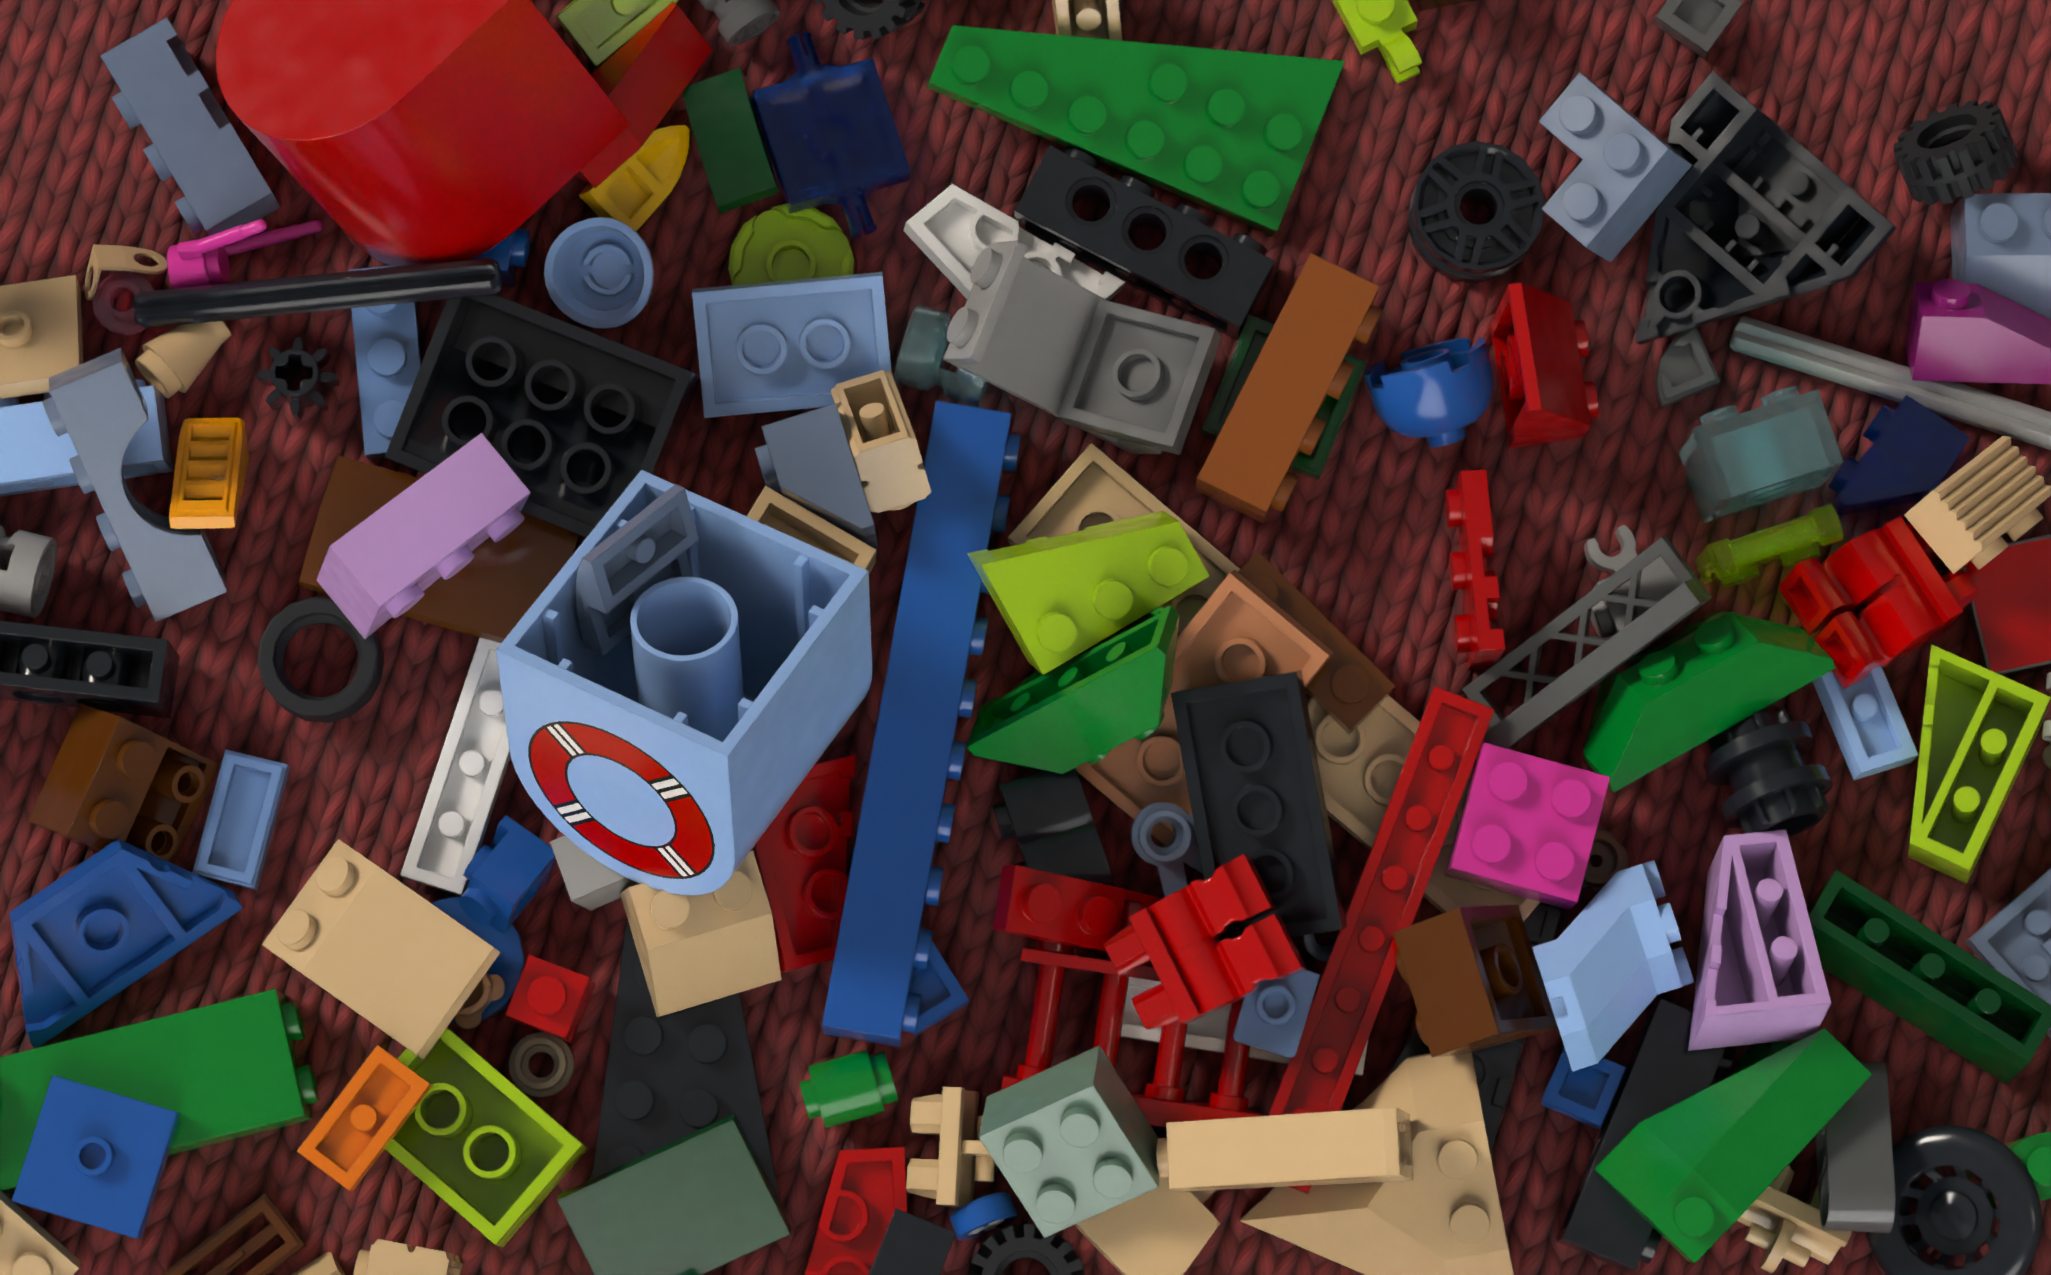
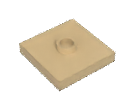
(38, 333)

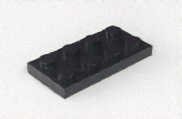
(1261, 794)

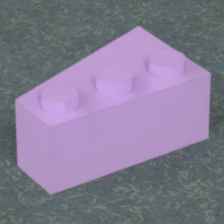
(423, 535)
(1756, 950)

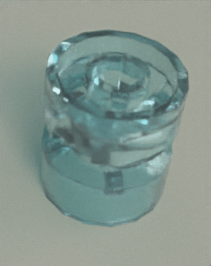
(922, 361)

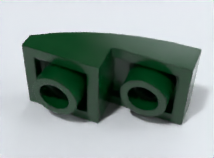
(730, 140)

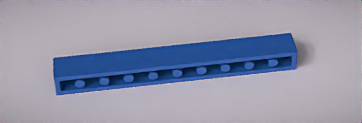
(918, 727)

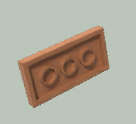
(1229, 640)

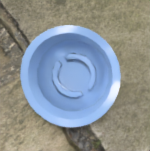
(599, 272)

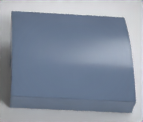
(630, 562)

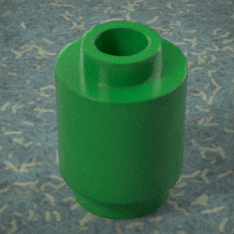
(848, 1088)

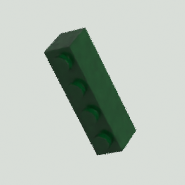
(1926, 979)

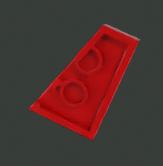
(1470, 511)
(805, 865)
(858, 1210)

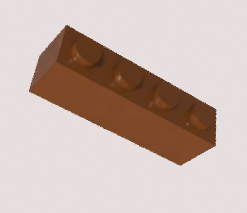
(1287, 389)

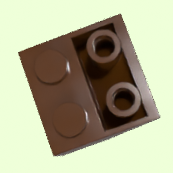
(122, 785)

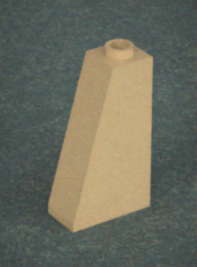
(1287, 1150)

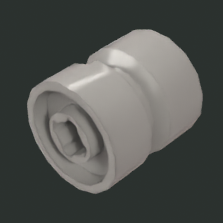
(29, 572)

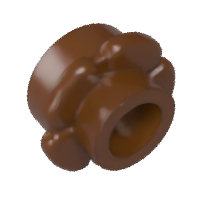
(1613, 859)

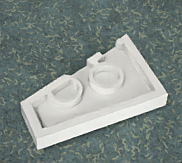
(960, 226)

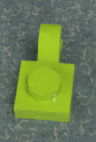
(1383, 26)

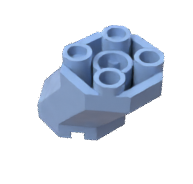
(1612, 963)

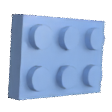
(787, 341)

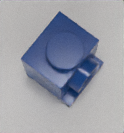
(506, 875)

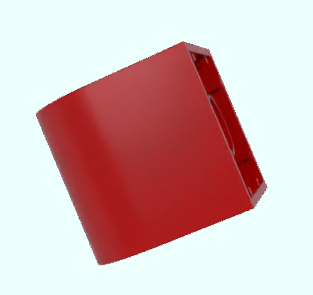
(415, 117)

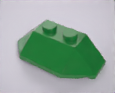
(1694, 690)
(1086, 702)

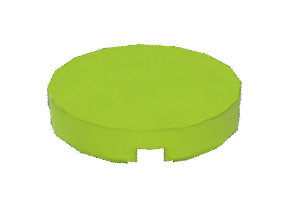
(789, 247)

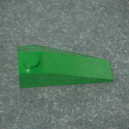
(1720, 1149)

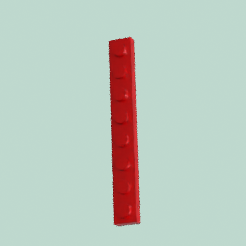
(1382, 904)

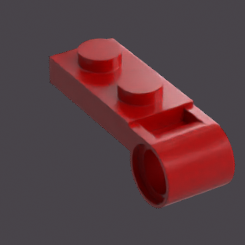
(1064, 908)

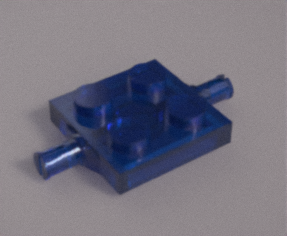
(831, 135)

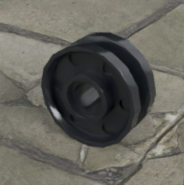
(1483, 175)

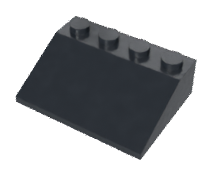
(550, 398)

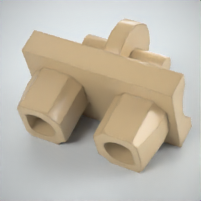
(952, 1176)
(1790, 1227)

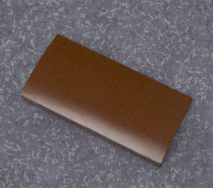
(478, 600)

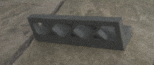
(1600, 663)

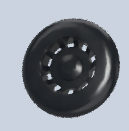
(1958, 1211)

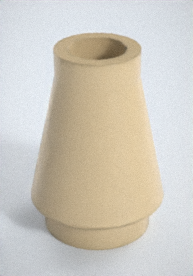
(180, 355)

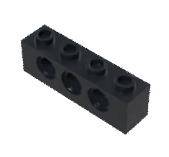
(1161, 272)
(87, 669)

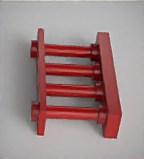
(1163, 1098)

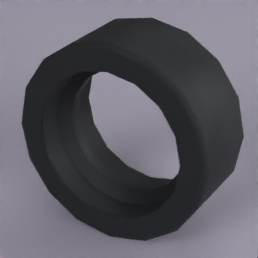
(274, 677)

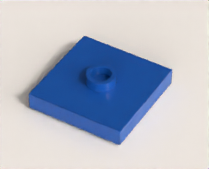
(96, 1157)

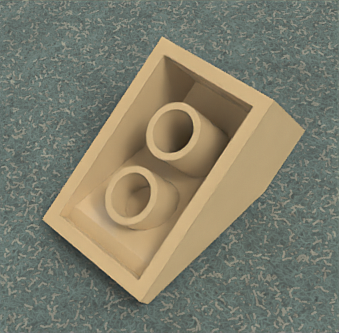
(381, 949)

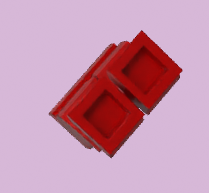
(1898, 584)
(1184, 946)

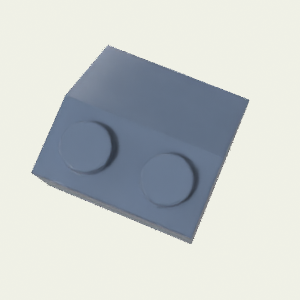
(2005, 246)
(814, 467)

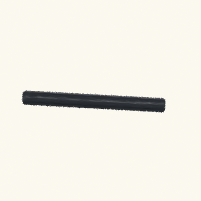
(317, 292)

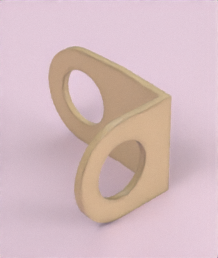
(119, 259)

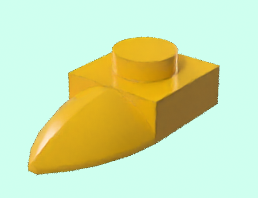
(643, 179)

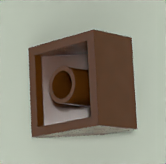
(1473, 979)

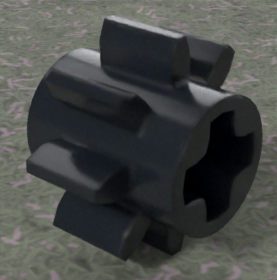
(285, 367)

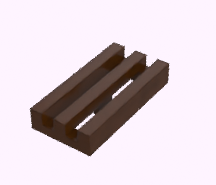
(278, 1226)

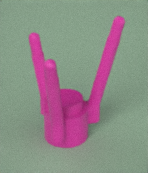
(206, 259)

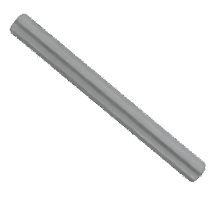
(1891, 381)

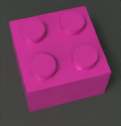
(1527, 826)

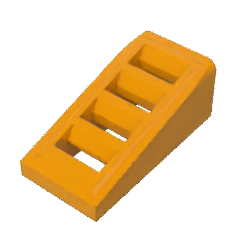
(209, 466)

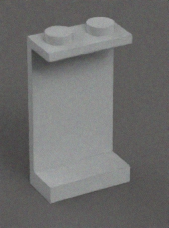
(1024, 330)

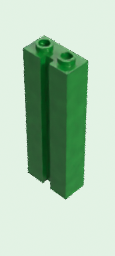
(218, 1065)

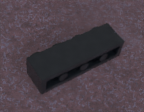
(1655, 1079)

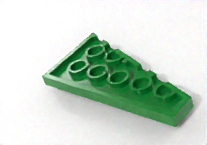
(1181, 117)

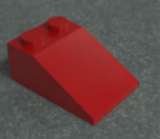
(1541, 368)

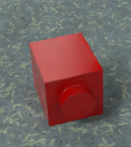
(550, 999)

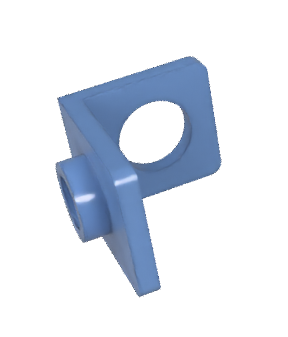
(1277, 1013)

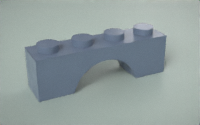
(101, 413)

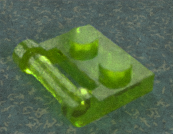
(1791, 541)

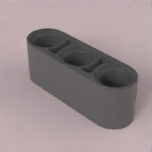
(1857, 1160)

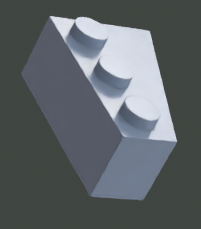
(187, 132)

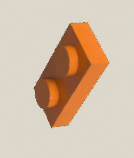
(364, 1118)

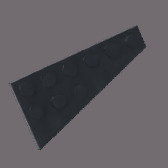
(674, 1074)

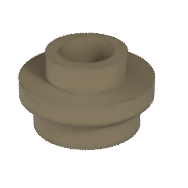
(522, 1056)

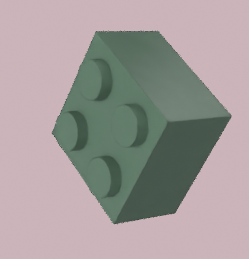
(1071, 1141)

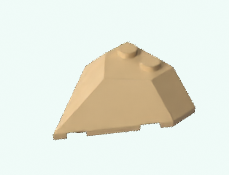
(1425, 1226)

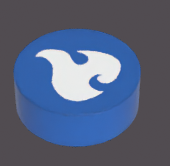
(983, 1215)

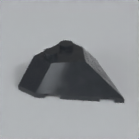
(1748, 218)

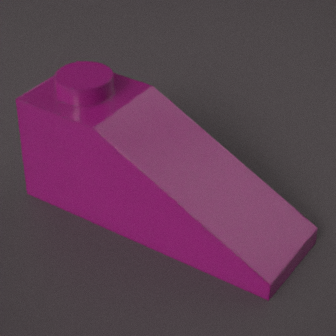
(1975, 336)

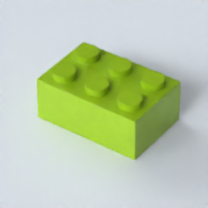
(481, 1140)

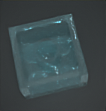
(1759, 454)

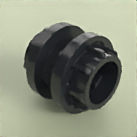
(1768, 774)

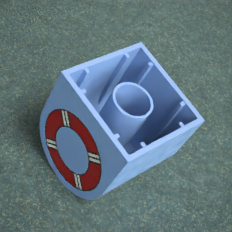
(703, 715)

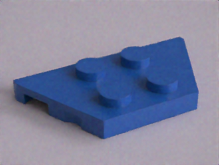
(105, 931)

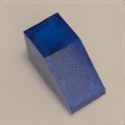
(1902, 464)

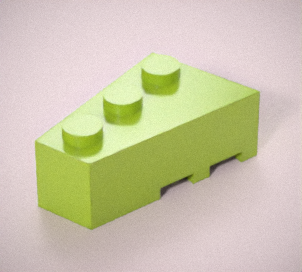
(1087, 583)
(1968, 760)

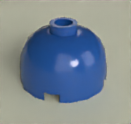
(1433, 390)

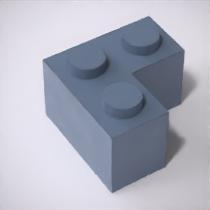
(1621, 172)

